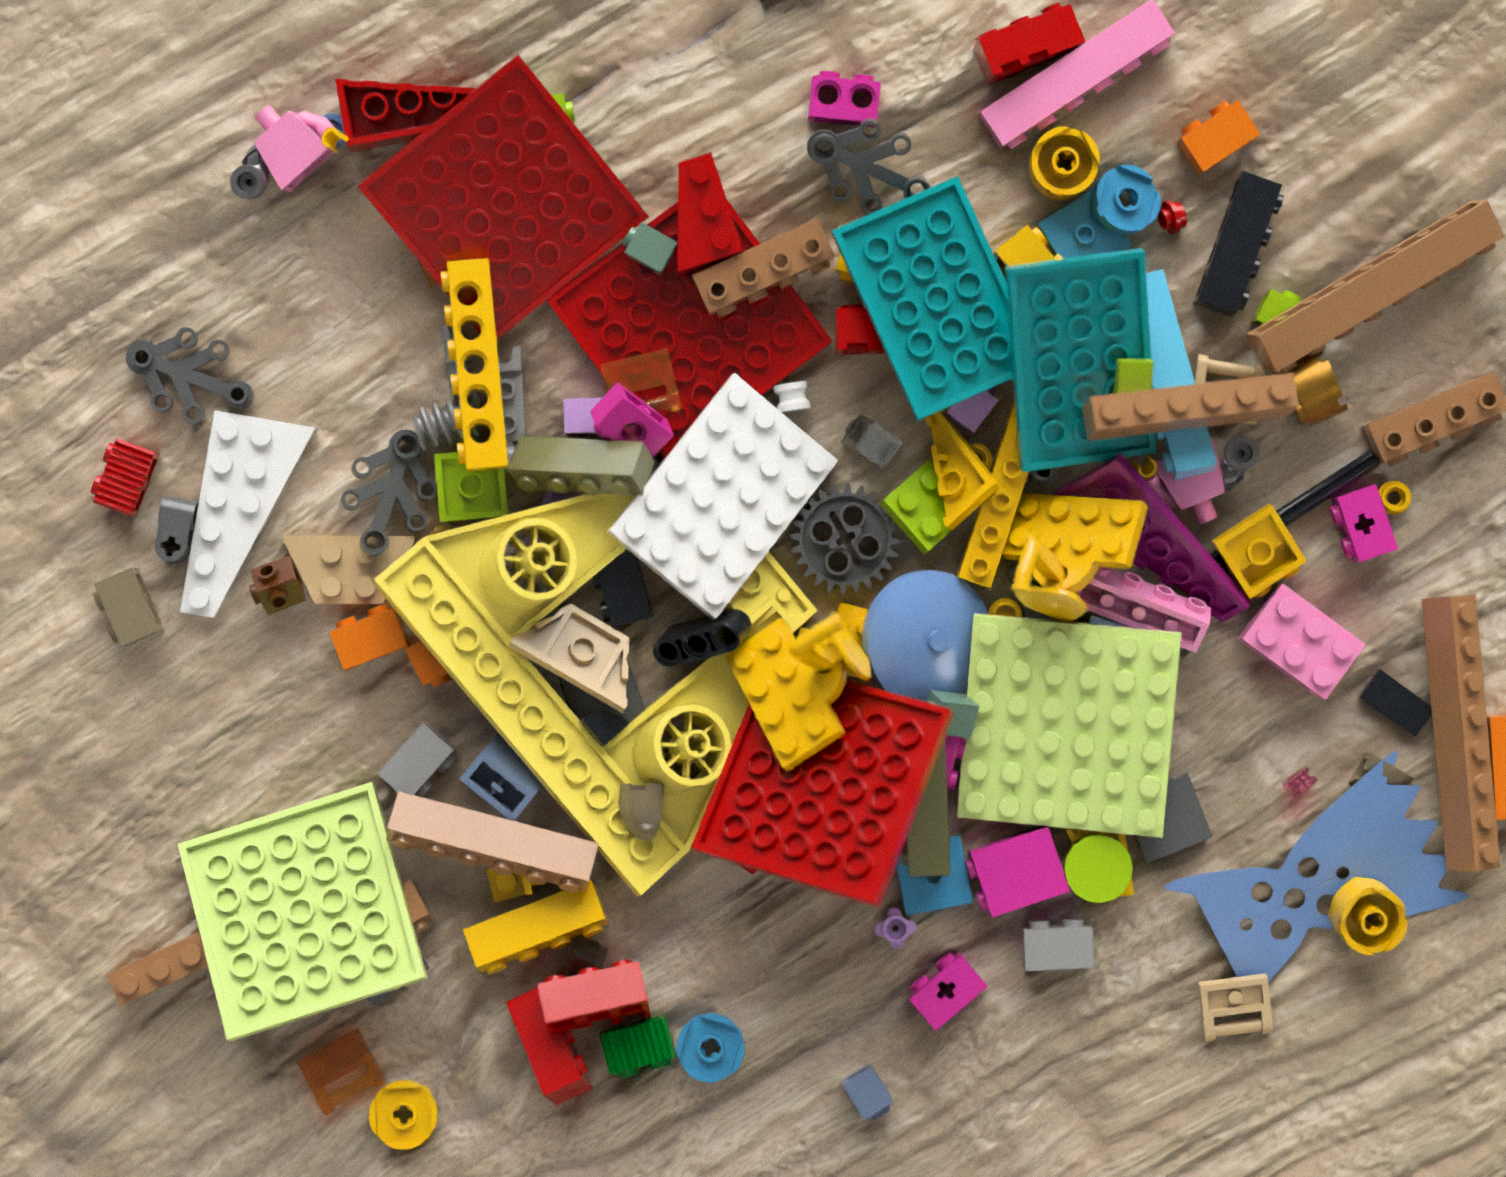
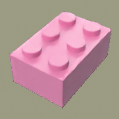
(1301, 641)

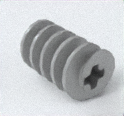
(441, 423)

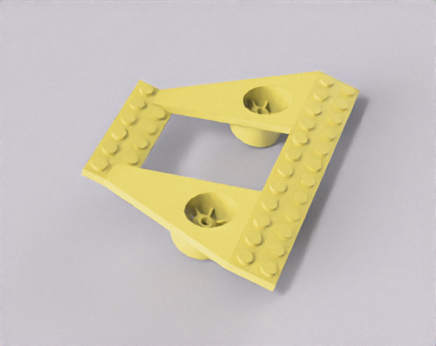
(469, 609)

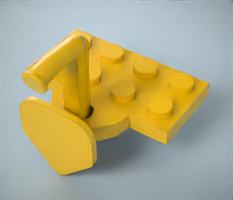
(1065, 544)
(796, 683)

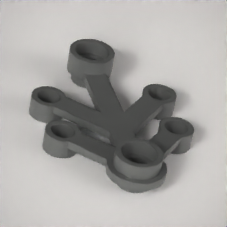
(862, 162)
(183, 373)
(392, 487)

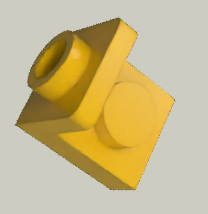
(507, 887)

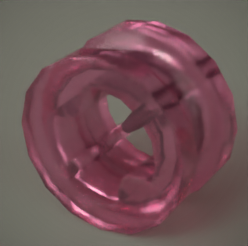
(1299, 781)

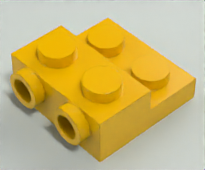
(1259, 552)

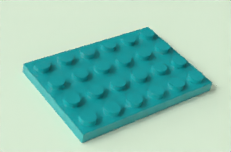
(932, 296)
(1065, 338)

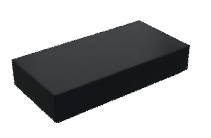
(1396, 702)

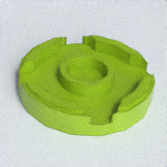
(1098, 868)

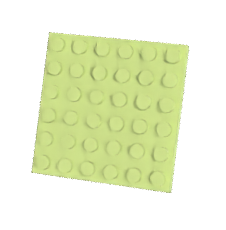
(1069, 725)
(301, 911)

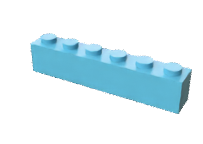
(1187, 450)

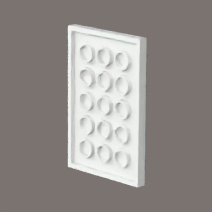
(723, 496)

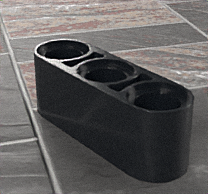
(691, 647)

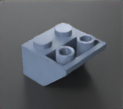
(502, 779)

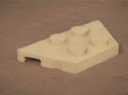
(339, 570)
(580, 652)

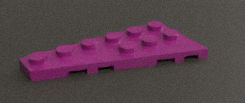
(1164, 540)

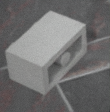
(418, 761)
(1057, 945)

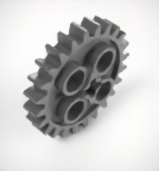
(816, 553)

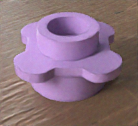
(895, 937)

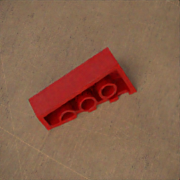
(391, 113)

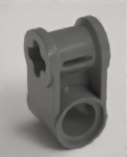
(175, 522)

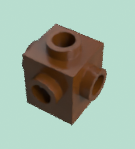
(277, 585)

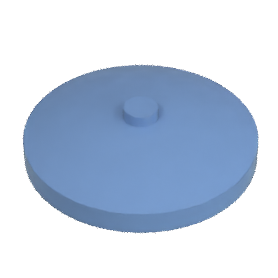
(921, 634)

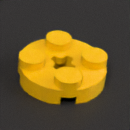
(418, 1127)

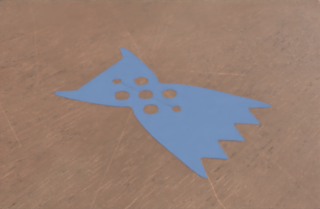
(1358, 832)

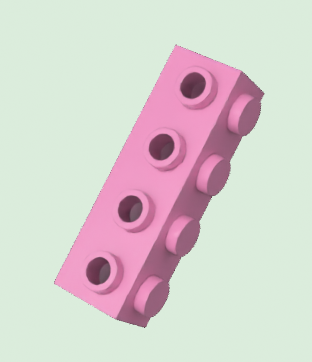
(1146, 606)

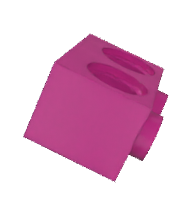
(843, 109)

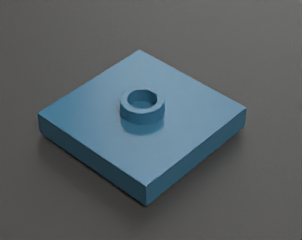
(1077, 233)
(936, 892)

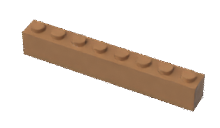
(1375, 286)
(1461, 733)

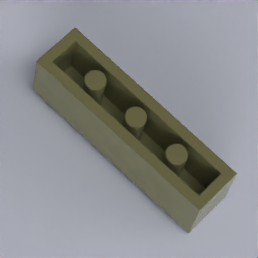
(581, 465)
(929, 833)

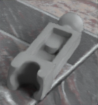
(513, 400)

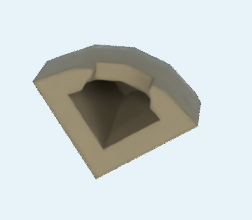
(1394, 775)
(641, 809)

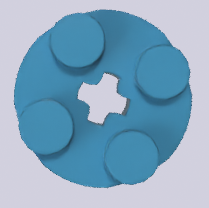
(1108, 207)
(700, 1030)

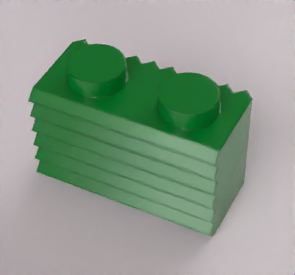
(638, 1046)

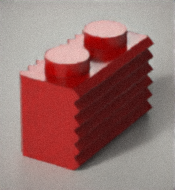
(124, 477)

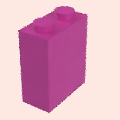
(1017, 871)

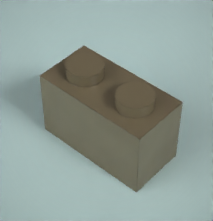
(127, 607)

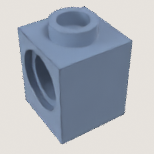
(868, 1092)

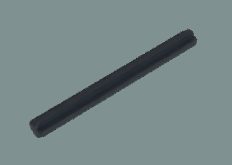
(1322, 491)

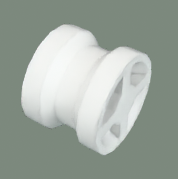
(792, 396)

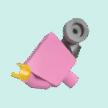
(288, 149)
(1198, 490)

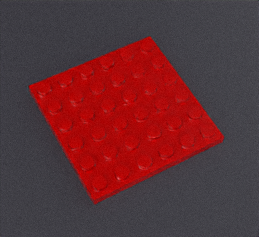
(505, 184)
(629, 311)
(838, 813)

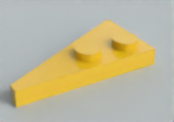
(961, 474)

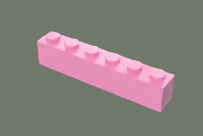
(1077, 74)

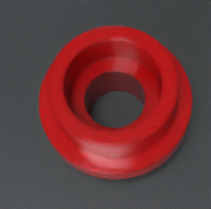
(1172, 217)

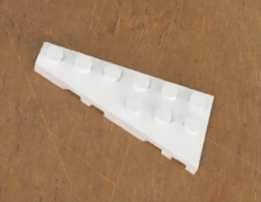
(240, 487)

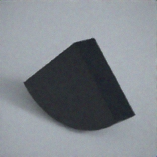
(603, 726)

